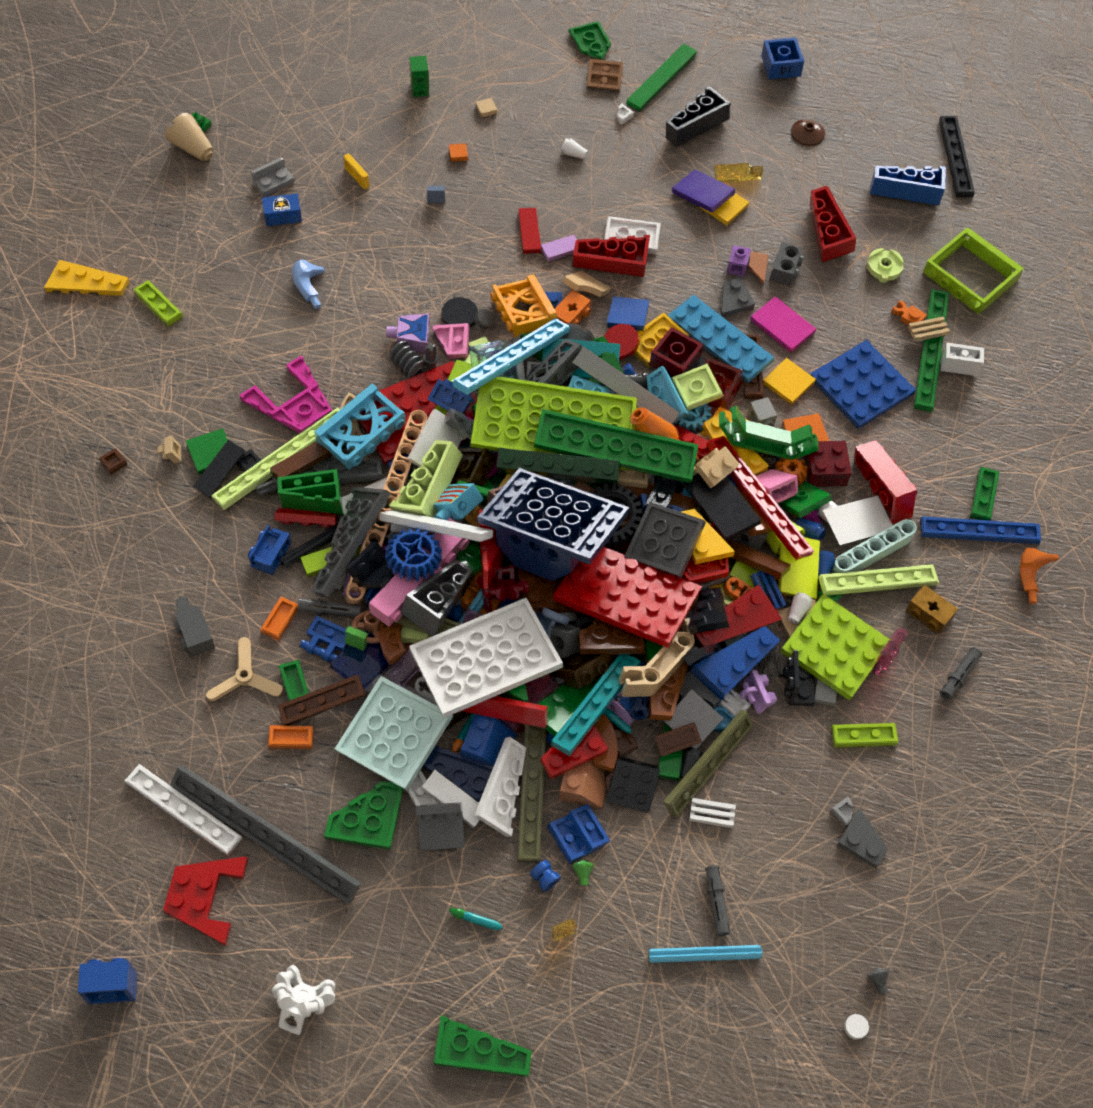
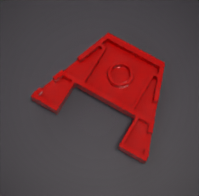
(706, 571)
(194, 891)

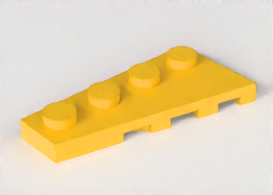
(750, 457)

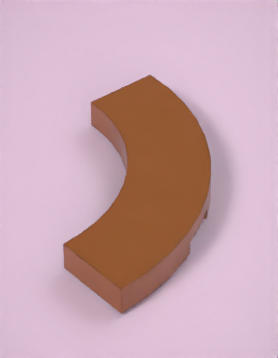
(391, 642)
(608, 760)

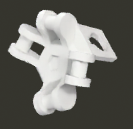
(300, 999)

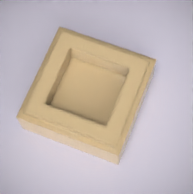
(486, 107)

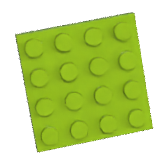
(836, 646)

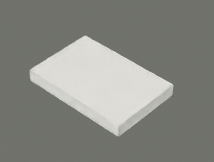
(624, 227)
(433, 430)

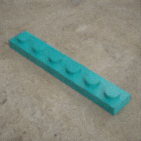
(592, 706)

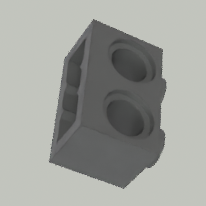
(786, 264)

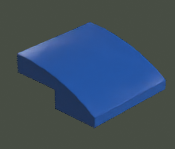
(578, 833)

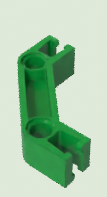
(767, 438)

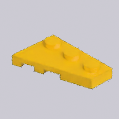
(710, 544)

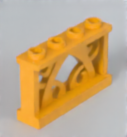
(521, 291)

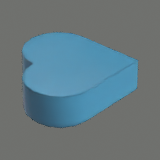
(727, 718)

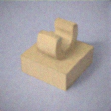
(170, 450)

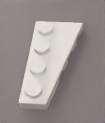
(499, 796)

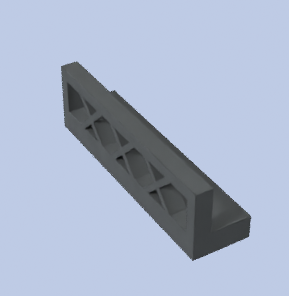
(560, 371)

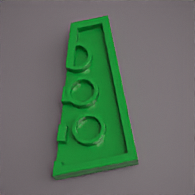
(563, 703)
(475, 1050)

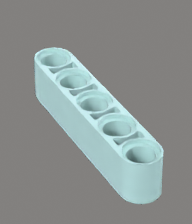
(879, 543)

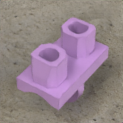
(755, 691)

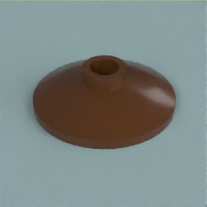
(808, 132)

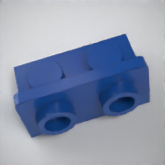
(448, 396)

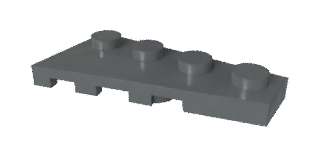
(366, 471)

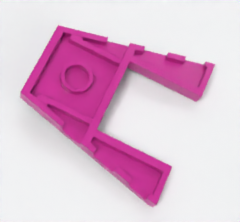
(300, 410)

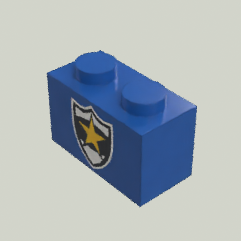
(281, 209)

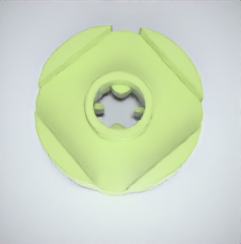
(882, 272)

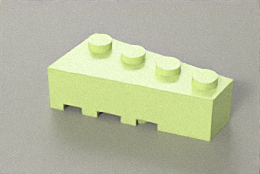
(429, 480)

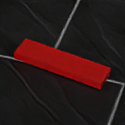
(512, 711)

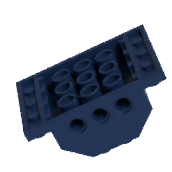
(550, 524)

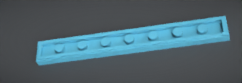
(510, 356)

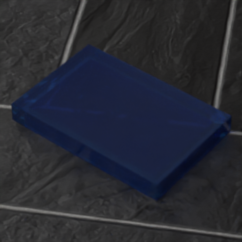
(365, 663)

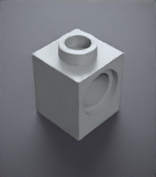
(762, 412)

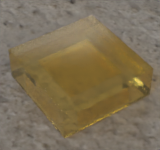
(564, 929)

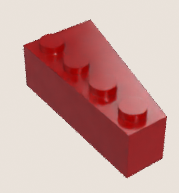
(613, 255)
(744, 615)

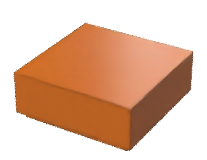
(458, 152)

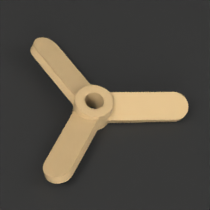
(244, 668)

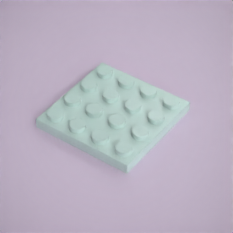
(393, 733)

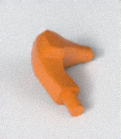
(1029, 564)

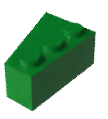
(312, 492)

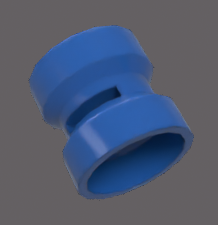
(545, 875)

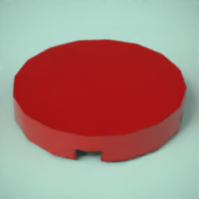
(626, 336)

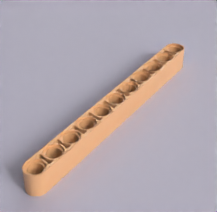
(393, 480)

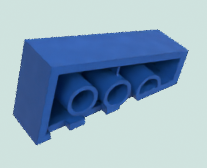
(910, 184)
(732, 664)

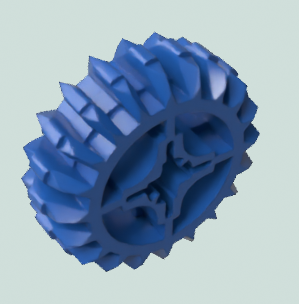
(417, 564)

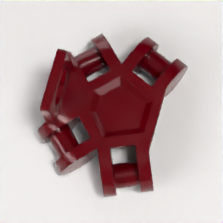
(502, 588)

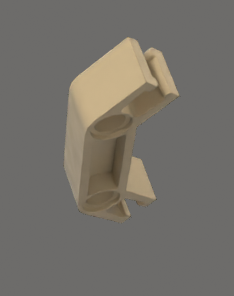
(648, 679)

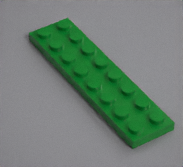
(631, 447)

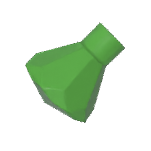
(583, 870)

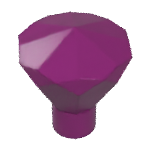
(813, 516)

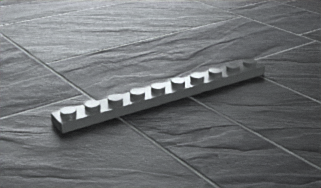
(265, 834)

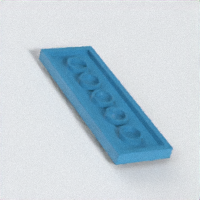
(721, 338)

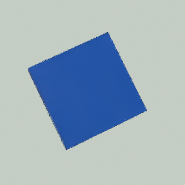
(628, 311)

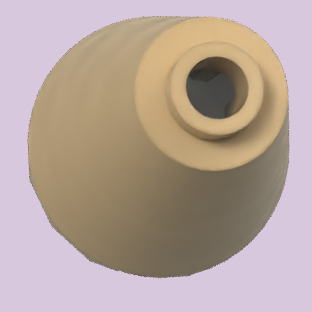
(189, 137)

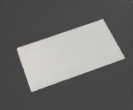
(857, 520)

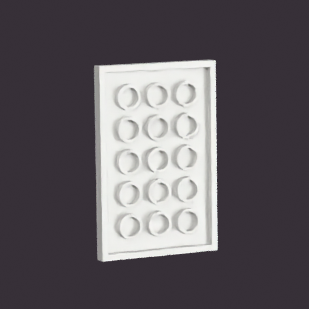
(485, 657)

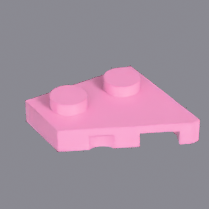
(453, 339)

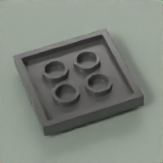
(665, 539)

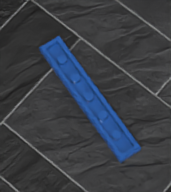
(980, 530)

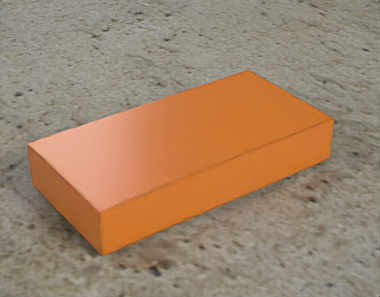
(279, 618)
(290, 737)

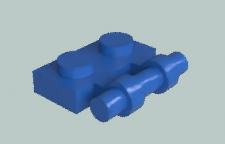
(327, 633)

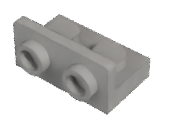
(271, 177)

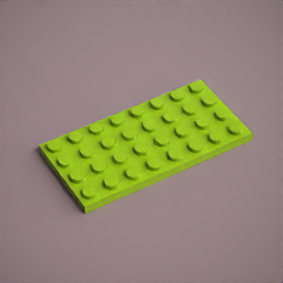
(511, 411)

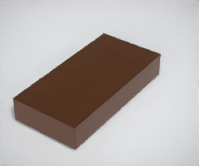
(677, 739)

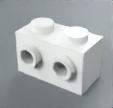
(962, 359)

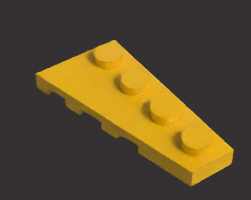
(75, 277)

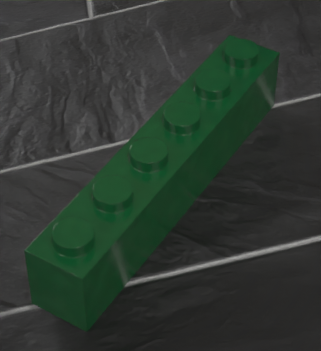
(559, 466)

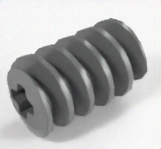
(407, 360)

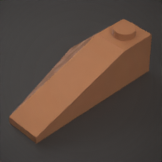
(584, 785)

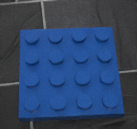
(862, 384)

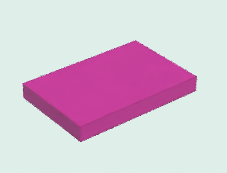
(783, 324)

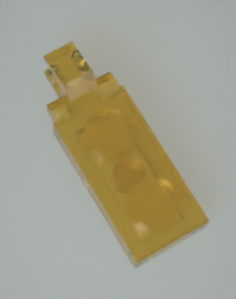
(737, 172)

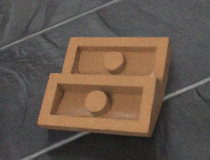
(605, 74)

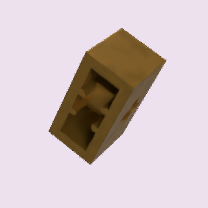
(931, 609)

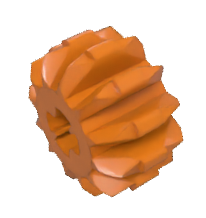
(793, 467)

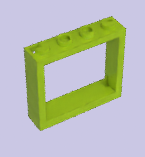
(984, 251)

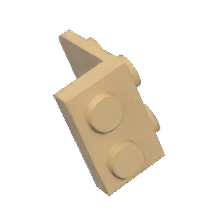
(716, 466)

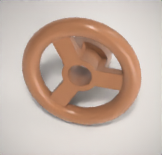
(370, 624)

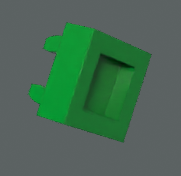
(202, 121)

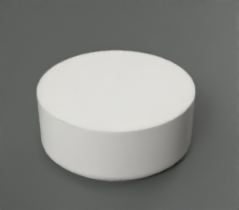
(856, 1026)

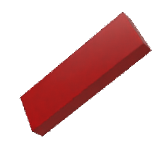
(529, 230)

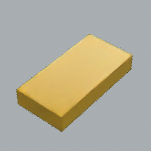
(356, 171)

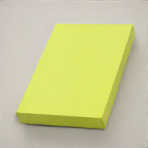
(802, 573)

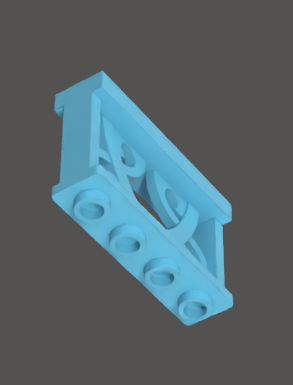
(364, 443)

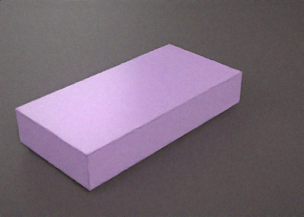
(559, 248)

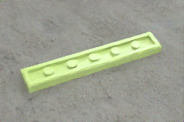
(878, 580)

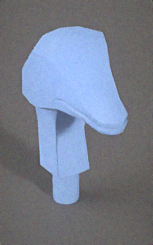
(301, 273)

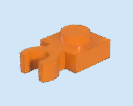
(909, 315)

